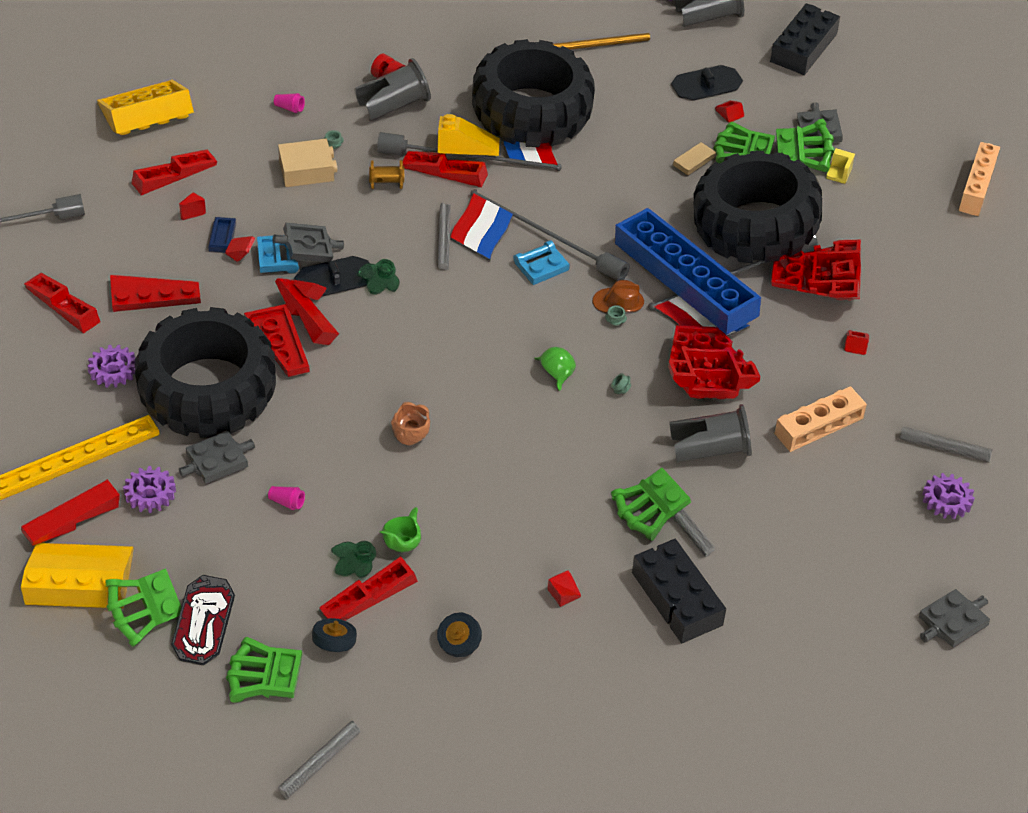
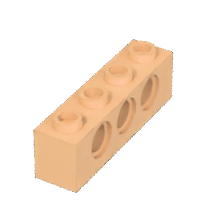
(979, 179)
(820, 418)

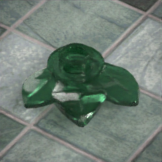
(378, 278)
(352, 558)

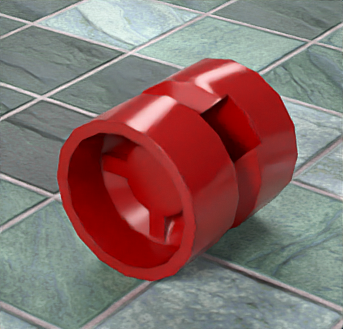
(383, 65)

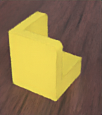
(840, 166)

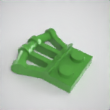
(742, 142)
(791, 142)
(659, 490)
(158, 599)
(280, 671)

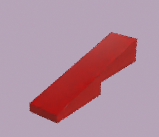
(436, 164)
(180, 167)
(66, 305)
(315, 322)
(65, 516)
(374, 590)

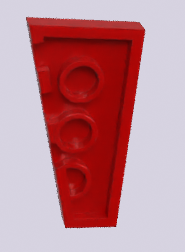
(146, 293)
(284, 339)

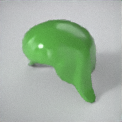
(558, 364)
(402, 532)

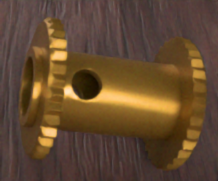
(386, 174)

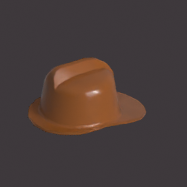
(622, 293)

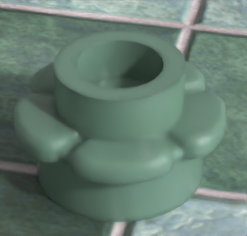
(334, 138)
(616, 315)
(621, 384)

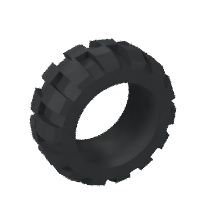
(533, 118)
(763, 233)
(205, 407)

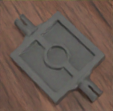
(830, 116)
(308, 242)
(216, 457)
(954, 618)

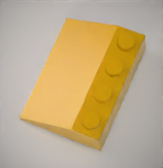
(146, 106)
(74, 574)

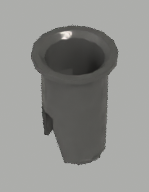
(704, 10)
(394, 90)
(711, 435)

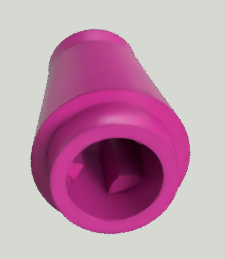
(290, 102)
(287, 496)

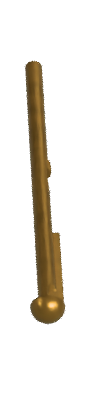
(605, 41)

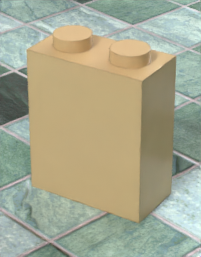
(307, 162)

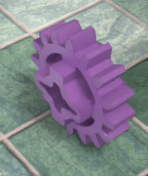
(112, 366)
(149, 489)
(948, 496)

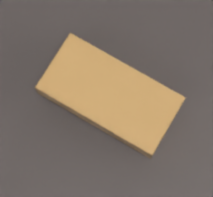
(694, 158)

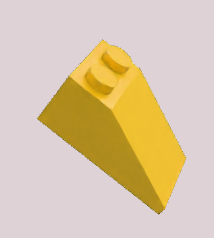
(463, 137)

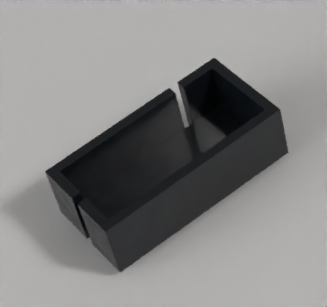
(805, 39)
(677, 584)

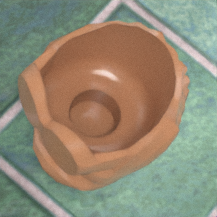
(409, 425)

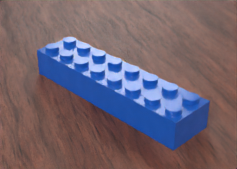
(688, 271)

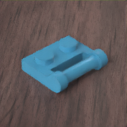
(270, 257)
(544, 267)

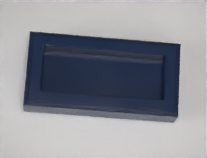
(221, 234)

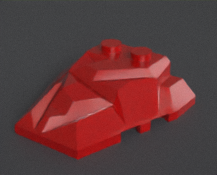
(813, 271)
(708, 365)

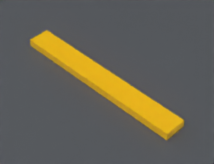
(77, 456)

